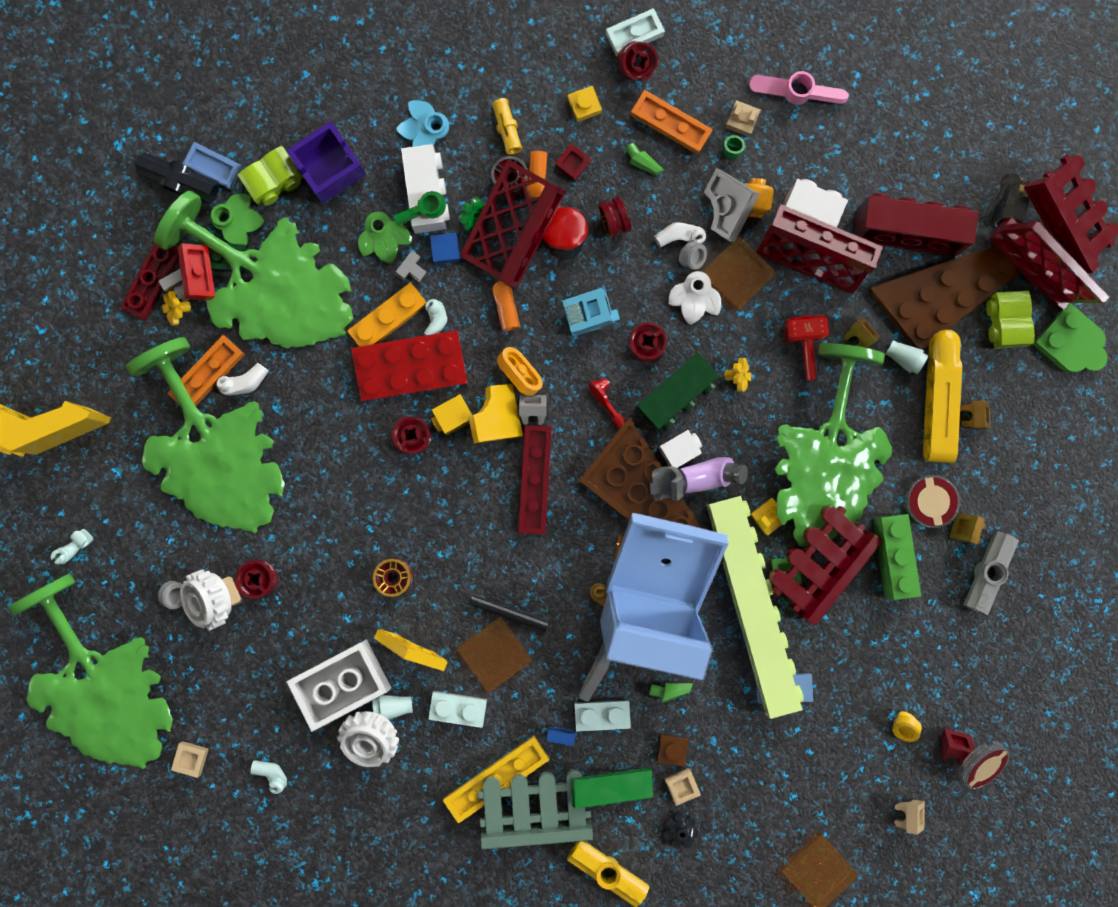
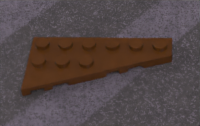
(623, 479)

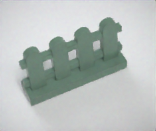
(523, 832)

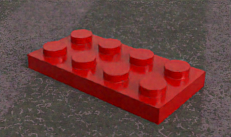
(409, 365)

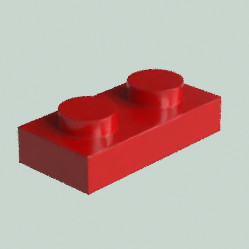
(196, 272)

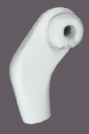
(680, 231)
(242, 384)

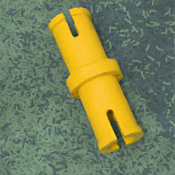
(507, 126)

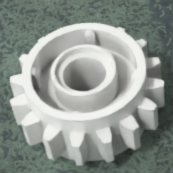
(205, 599)
(368, 739)

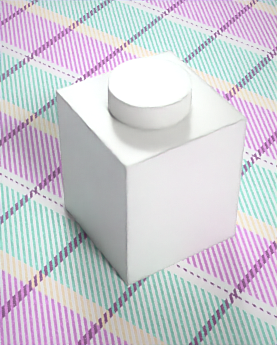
(681, 449)

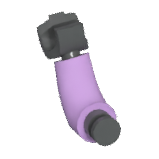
(707, 475)

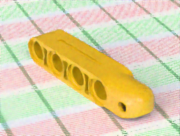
(943, 398)

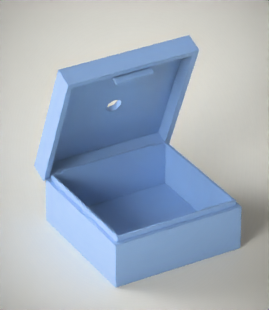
(655, 605)

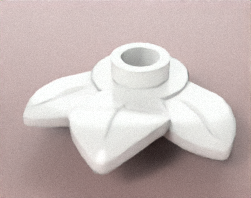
(693, 301)

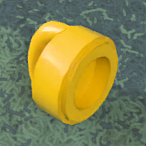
(906, 727)

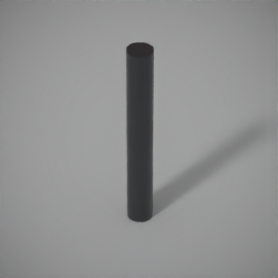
(508, 613)

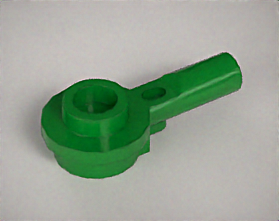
(431, 205)

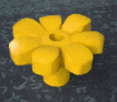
(174, 308)
(739, 374)

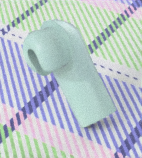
(273, 773)

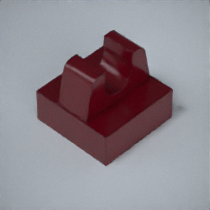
(956, 745)

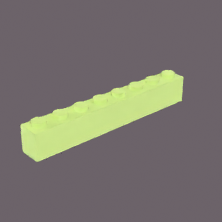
(755, 610)

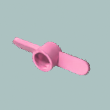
(783, 87)

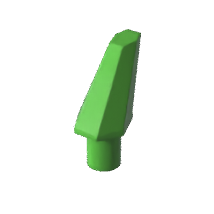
(643, 160)
(670, 690)

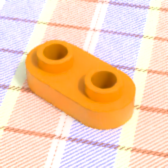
(519, 371)

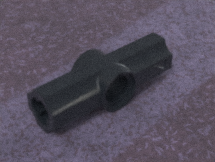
(176, 177)

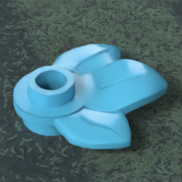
(420, 124)

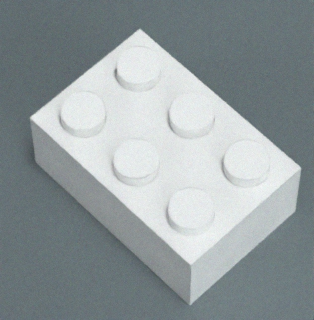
(339, 685)

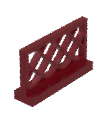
(533, 230)
(821, 240)
(1046, 264)

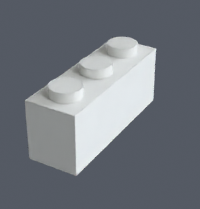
(422, 176)

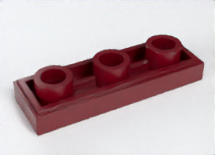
(144, 294)

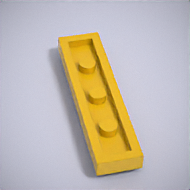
(520, 760)

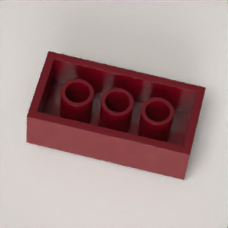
(915, 225)

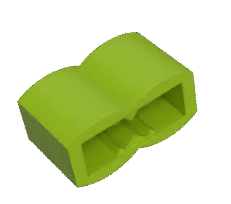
(271, 176)
(1011, 319)

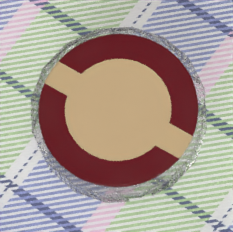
(932, 501)
(984, 765)

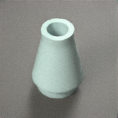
(908, 357)
(392, 706)

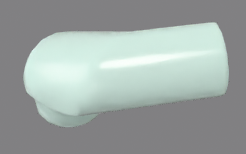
(437, 316)

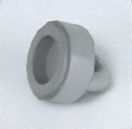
(693, 255)
(170, 595)

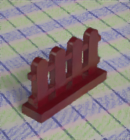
(1058, 213)
(836, 573)

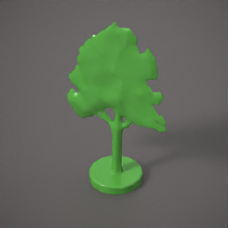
(287, 295)
(822, 469)
(222, 471)
(108, 708)

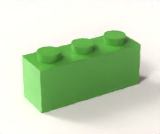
(897, 557)

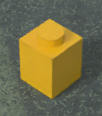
(451, 415)

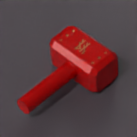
(805, 331)

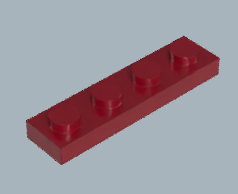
(535, 479)

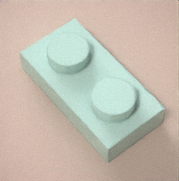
(642, 28)
(457, 709)
(602, 715)

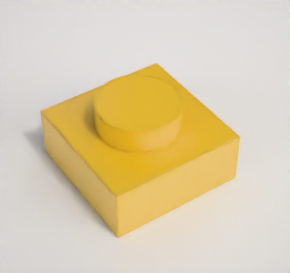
(584, 103)

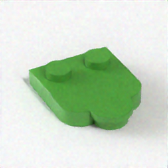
(1073, 342)

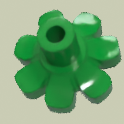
(471, 213)

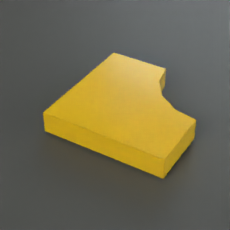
(498, 417)
(410, 650)

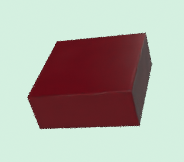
(573, 162)

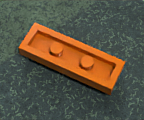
(671, 122)
(209, 369)

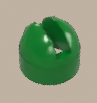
(733, 147)

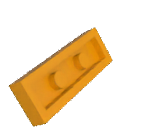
(388, 316)

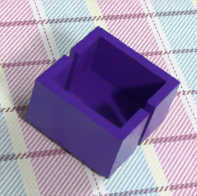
(324, 162)

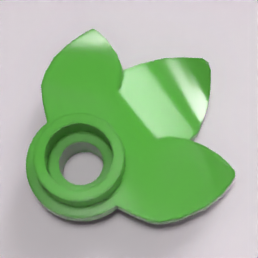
(240, 220)
(383, 241)

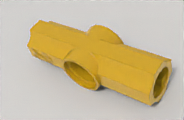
(622, 882)

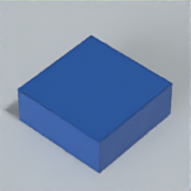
(445, 248)
(561, 735)

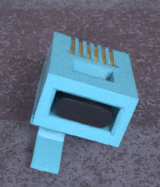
(589, 312)

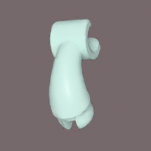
(80, 540)

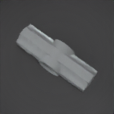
(998, 556)

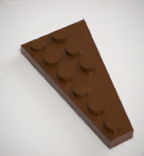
(943, 293)

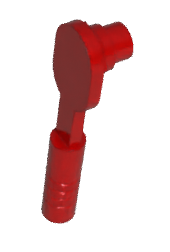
(598, 390)

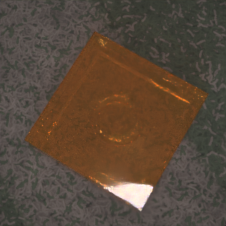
(739, 273)
(494, 654)
(819, 871)

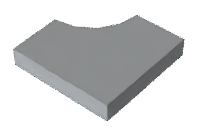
(731, 203)
(595, 674)

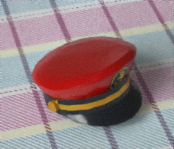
(566, 233)

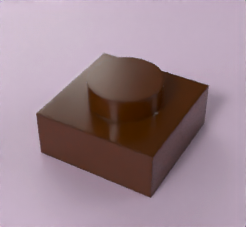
(672, 749)

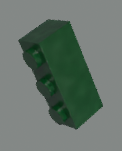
(678, 392)

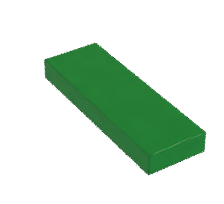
(611, 788)

